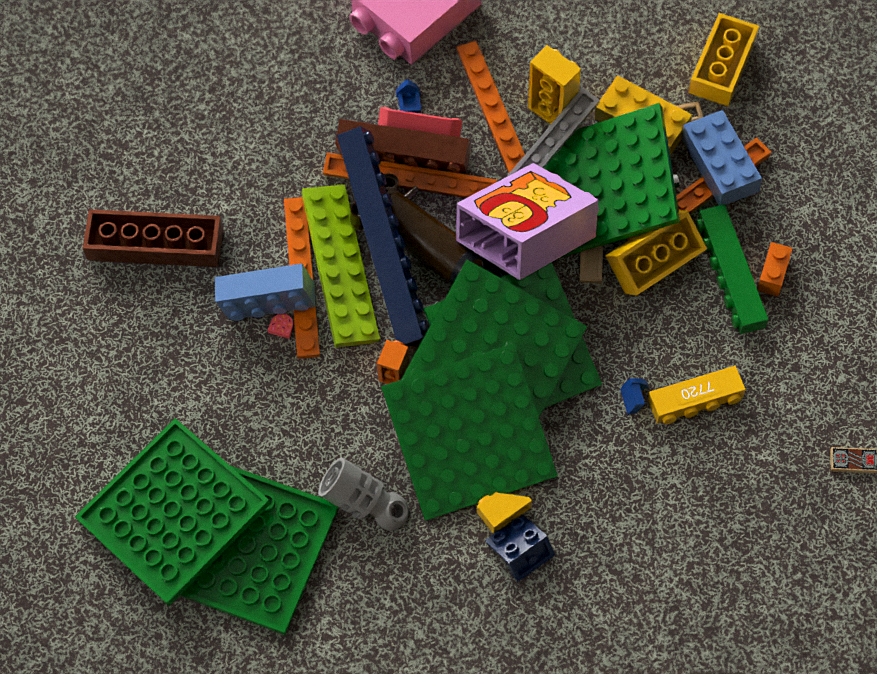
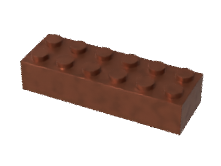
(415, 147)
(153, 238)

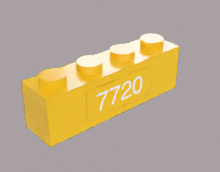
(696, 395)

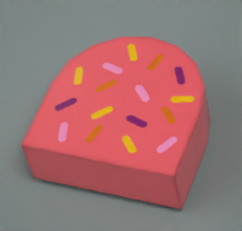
(281, 326)

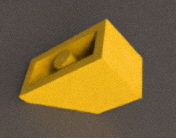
(501, 509)

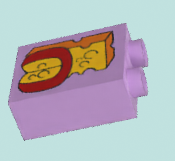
(526, 220)

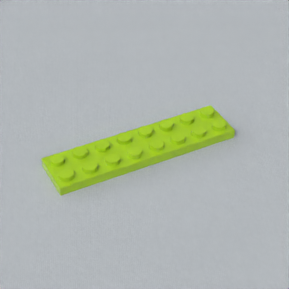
(340, 266)

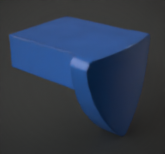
(408, 97)
(632, 394)

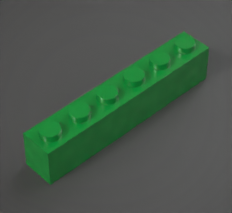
(732, 269)

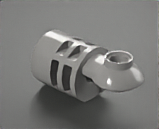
(362, 495)

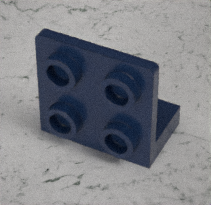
(521, 546)

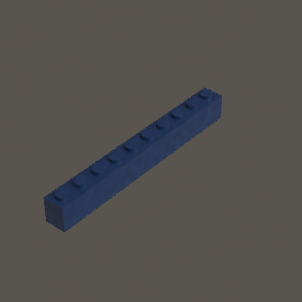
(383, 236)

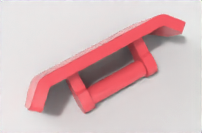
(420, 122)

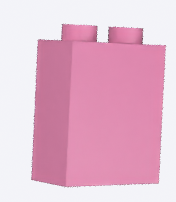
(409, 26)

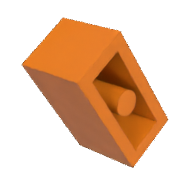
(774, 269)
(392, 362)

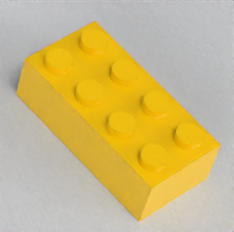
(723, 59)
(552, 83)
(627, 97)
(655, 254)

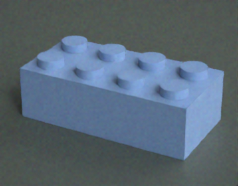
(721, 158)
(265, 292)

